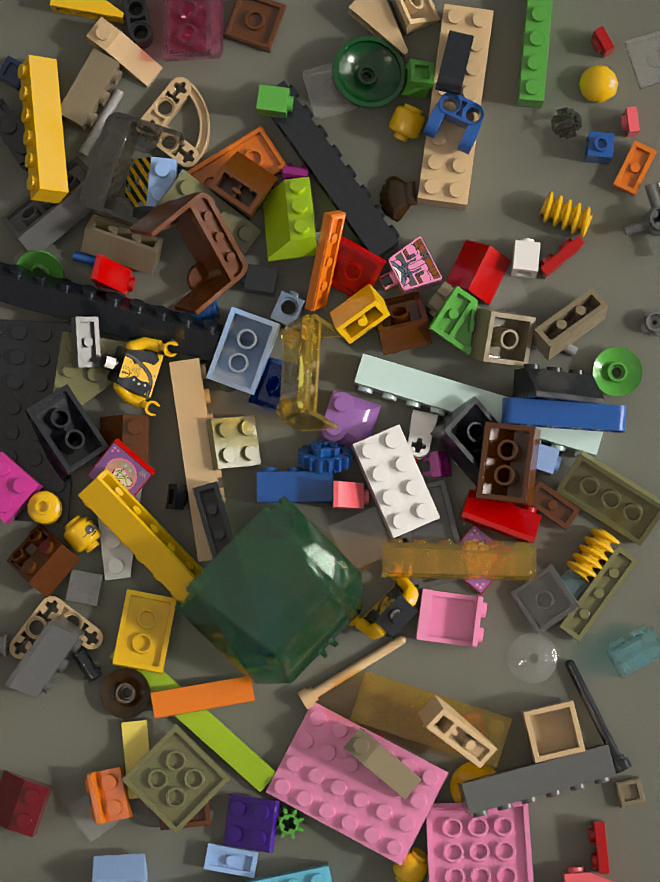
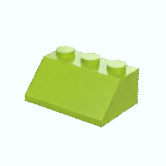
(290, 220)

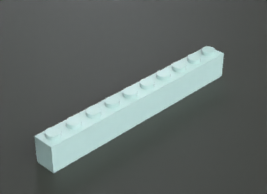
(447, 395)

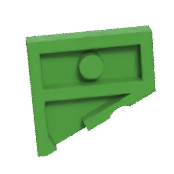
(456, 320)

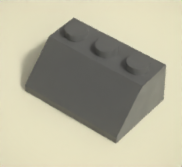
(46, 657)

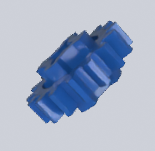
(325, 457)

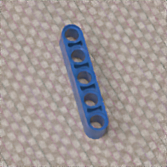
(564, 415)

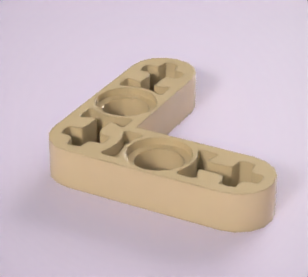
(64, 610)

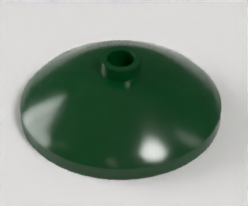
(372, 58)

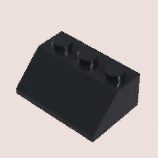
(555, 385)
(463, 434)

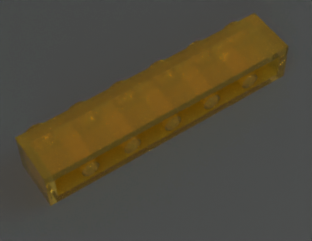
(458, 560)

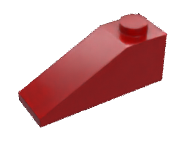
(112, 276)

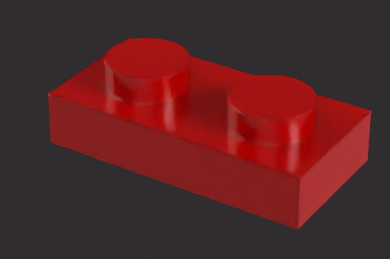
(568, 249)
(598, 836)

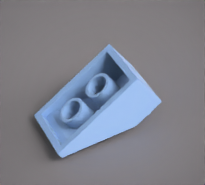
(243, 350)

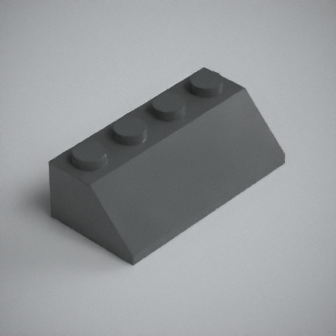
(42, 223)

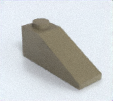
(382, 763)

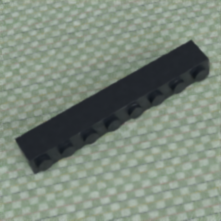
(335, 178)

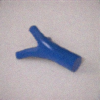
(84, 258)

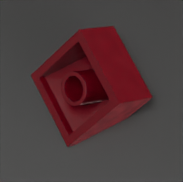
(22, 803)

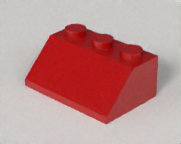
(501, 517)

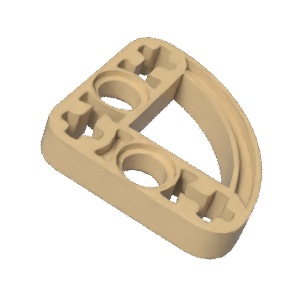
(156, 117)

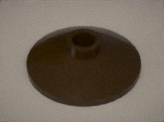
(115, 699)

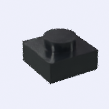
(176, 497)

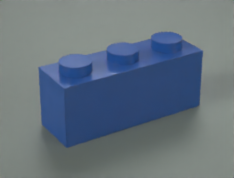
(295, 485)

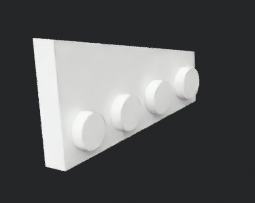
(115, 555)

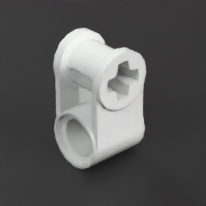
(420, 428)

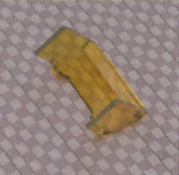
(301, 373)

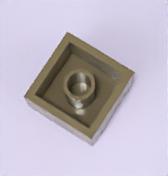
(502, 337)

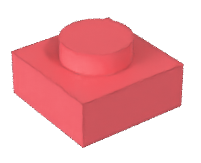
(629, 121)

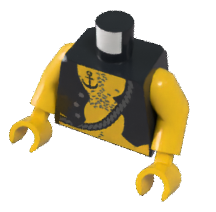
(136, 370)
(390, 612)

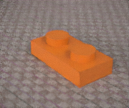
(634, 168)

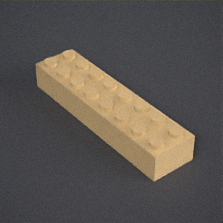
(444, 169)

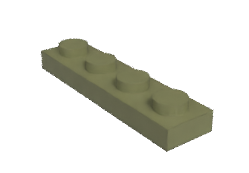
(599, 593)

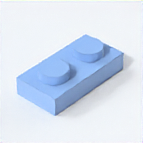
(231, 860)

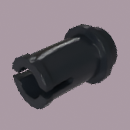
(87, 666)

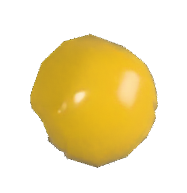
(598, 84)

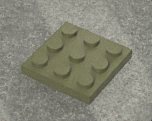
(176, 779)

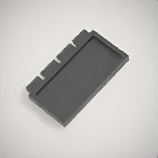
(439, 529)

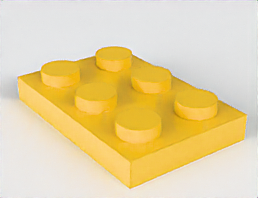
(144, 631)

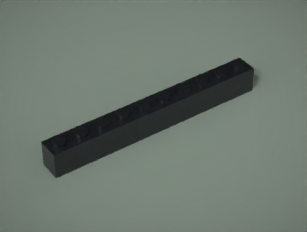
(115, 313)

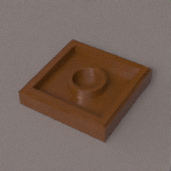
(255, 23)

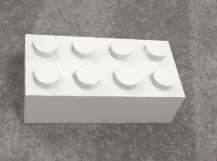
(395, 481)

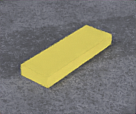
(135, 745)

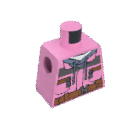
(411, 269)

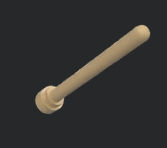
(310, 696)

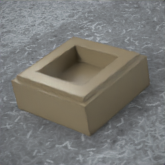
(629, 792)

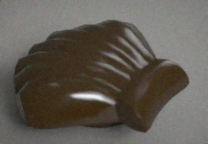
(397, 197)

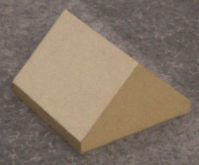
(415, 14)

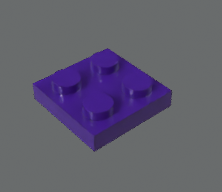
(251, 823)

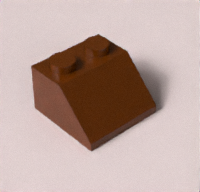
(405, 326)
(129, 429)

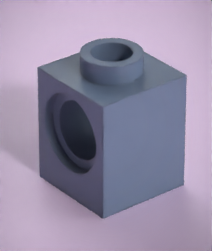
(290, 297)

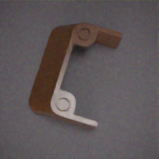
(210, 242)

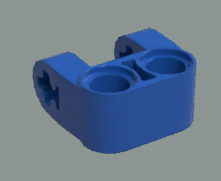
(458, 118)

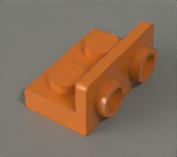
(108, 795)

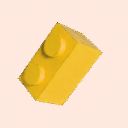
(359, 313)

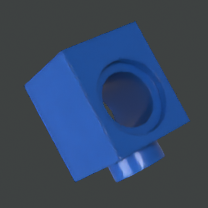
(599, 147)

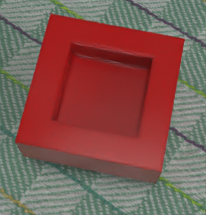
(601, 42)

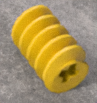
(566, 214)
(592, 553)

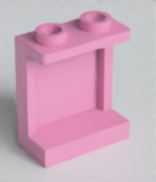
(450, 618)

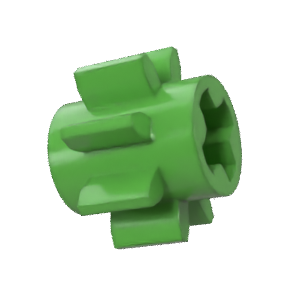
(286, 816)

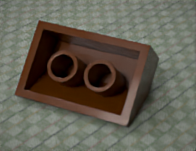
(508, 463)

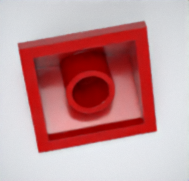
(478, 270)

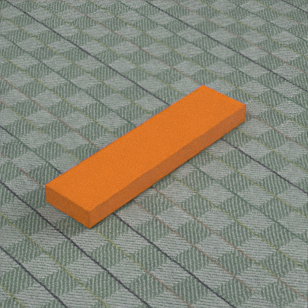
(325, 260)
(202, 697)

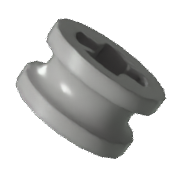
(4, 645)

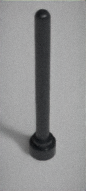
(620, 762)

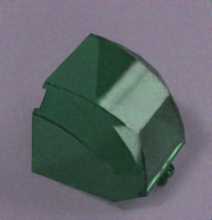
(275, 596)

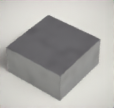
(84, 587)

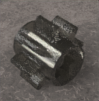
(566, 123)

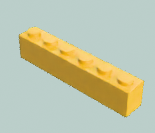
(43, 129)
(141, 533)

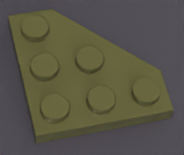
(82, 381)

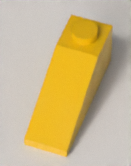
(89, 9)

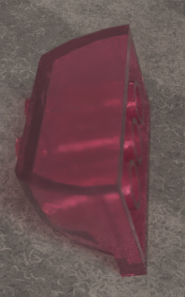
(192, 30)

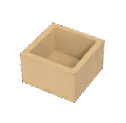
(553, 731)

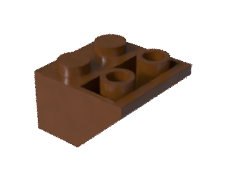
(243, 184)
(43, 560)

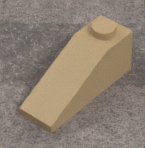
(379, 21)
(118, 46)
(456, 731)

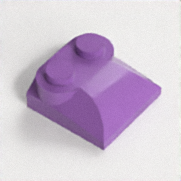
(354, 419)

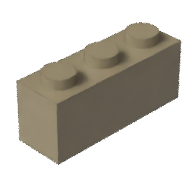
(90, 90)
(120, 245)
(569, 324)

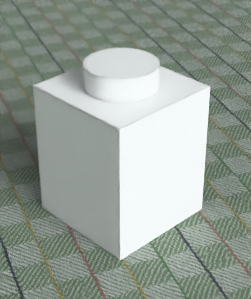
(525, 258)

